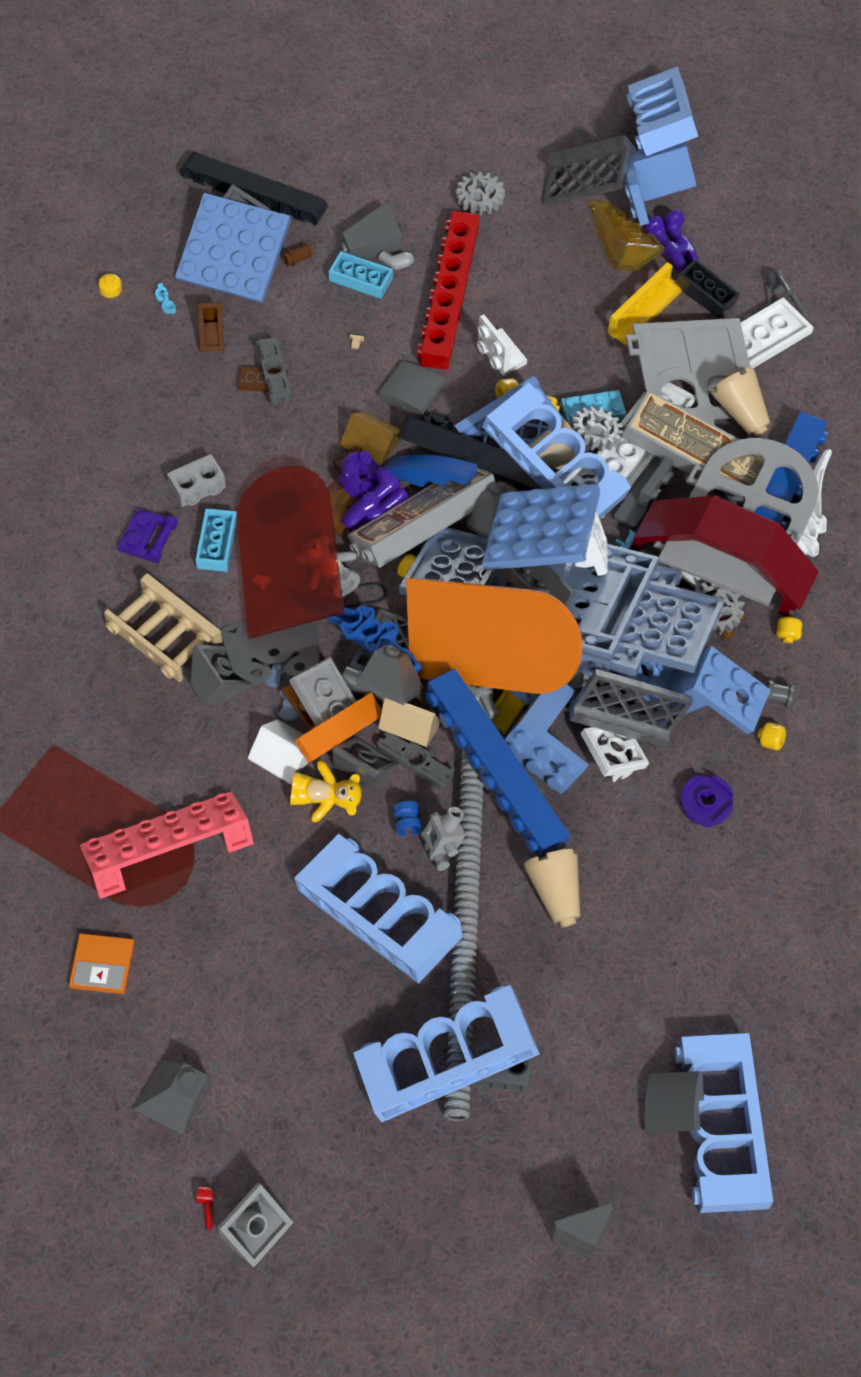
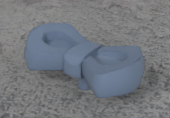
(277, 673)
(287, 713)

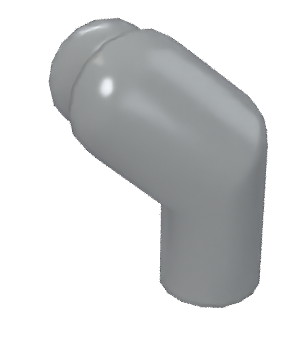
(396, 261)

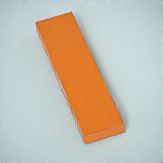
(339, 727)

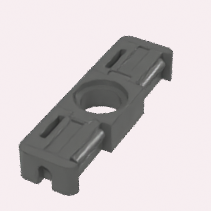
(272, 358)
(428, 769)

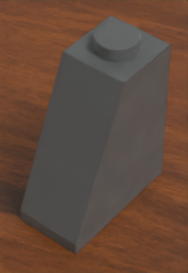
(373, 235)

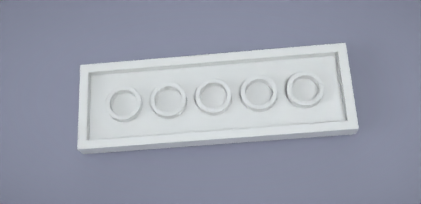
(770, 333)
(630, 459)

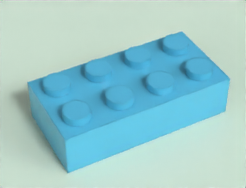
(361, 275)
(609, 401)
(216, 540)

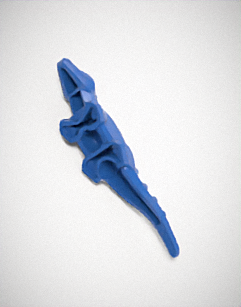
(368, 632)

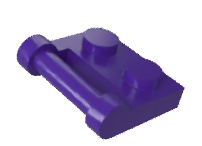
(141, 531)

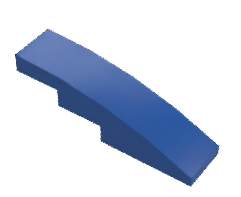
(431, 468)

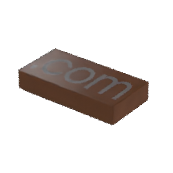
(253, 379)

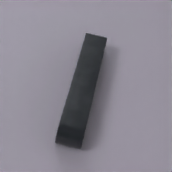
(271, 193)
(464, 448)

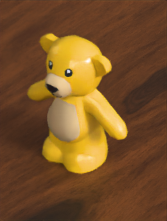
(309, 790)

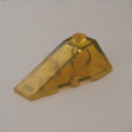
(623, 240)

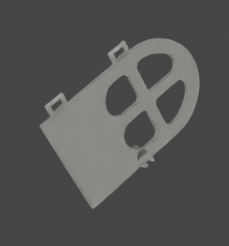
(690, 353)
(720, 567)

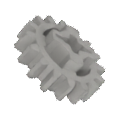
(480, 193)
(597, 428)
(730, 610)

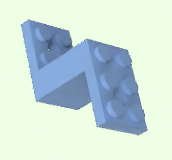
(657, 176)
(711, 685)
(537, 747)

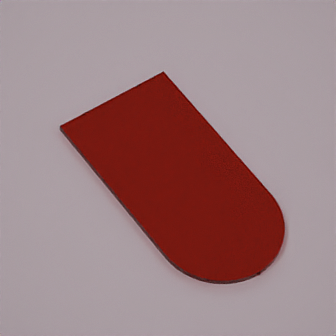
(288, 551)
(72, 803)

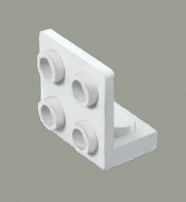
(498, 347)

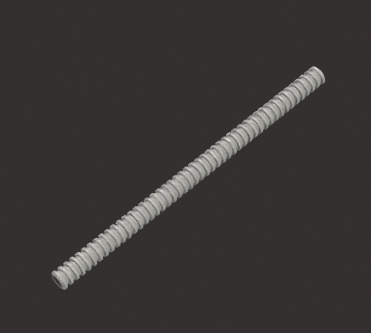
(466, 911)

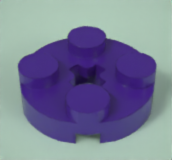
(352, 467)
(704, 814)

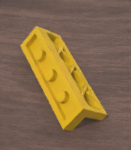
(644, 304)

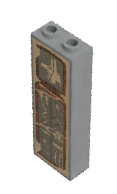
(686, 440)
(417, 519)

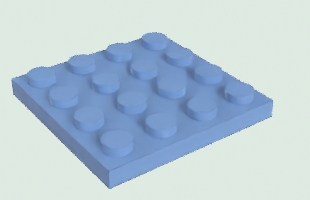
(233, 248)
(542, 527)

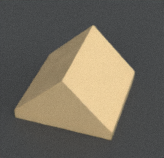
(408, 722)

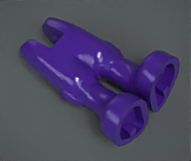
(676, 250)
(368, 506)

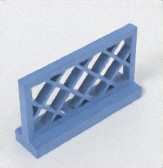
(473, 424)

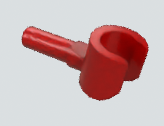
(206, 1196)

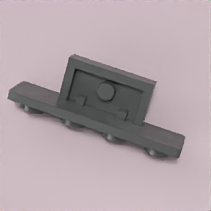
(645, 492)
(541, 579)

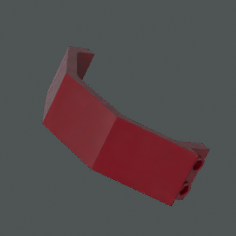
(736, 534)

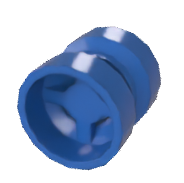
(407, 817)

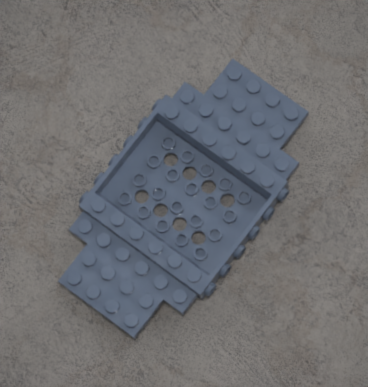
(629, 618)

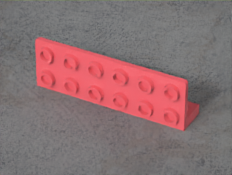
(163, 834)

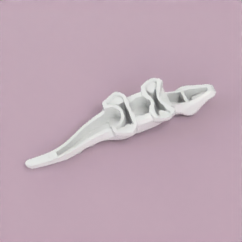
(817, 522)

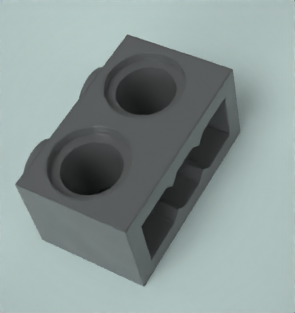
(504, 1079)

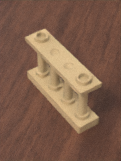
(169, 605)

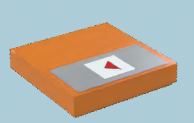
(102, 963)

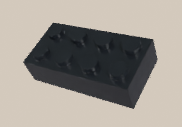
(707, 288)

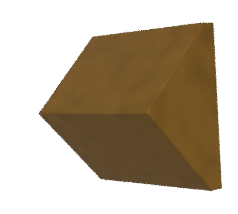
(371, 436)

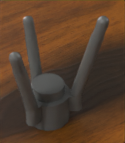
(778, 284)

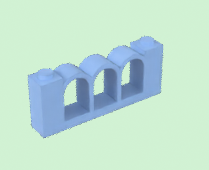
(661, 111)
(529, 405)
(424, 948)
(377, 1060)
(728, 1192)

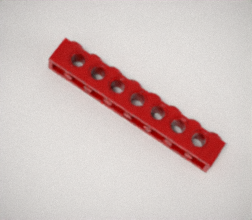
(449, 291)

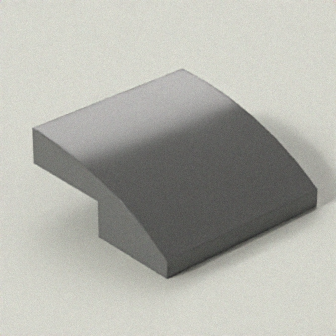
(412, 387)
(673, 1102)

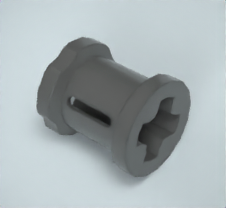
(780, 693)

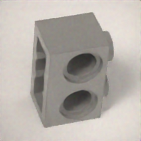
(195, 477)

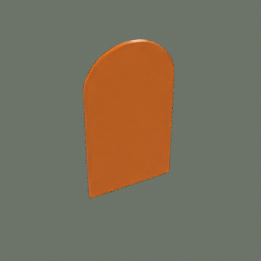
(492, 635)

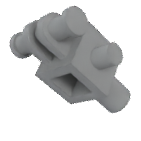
(443, 836)

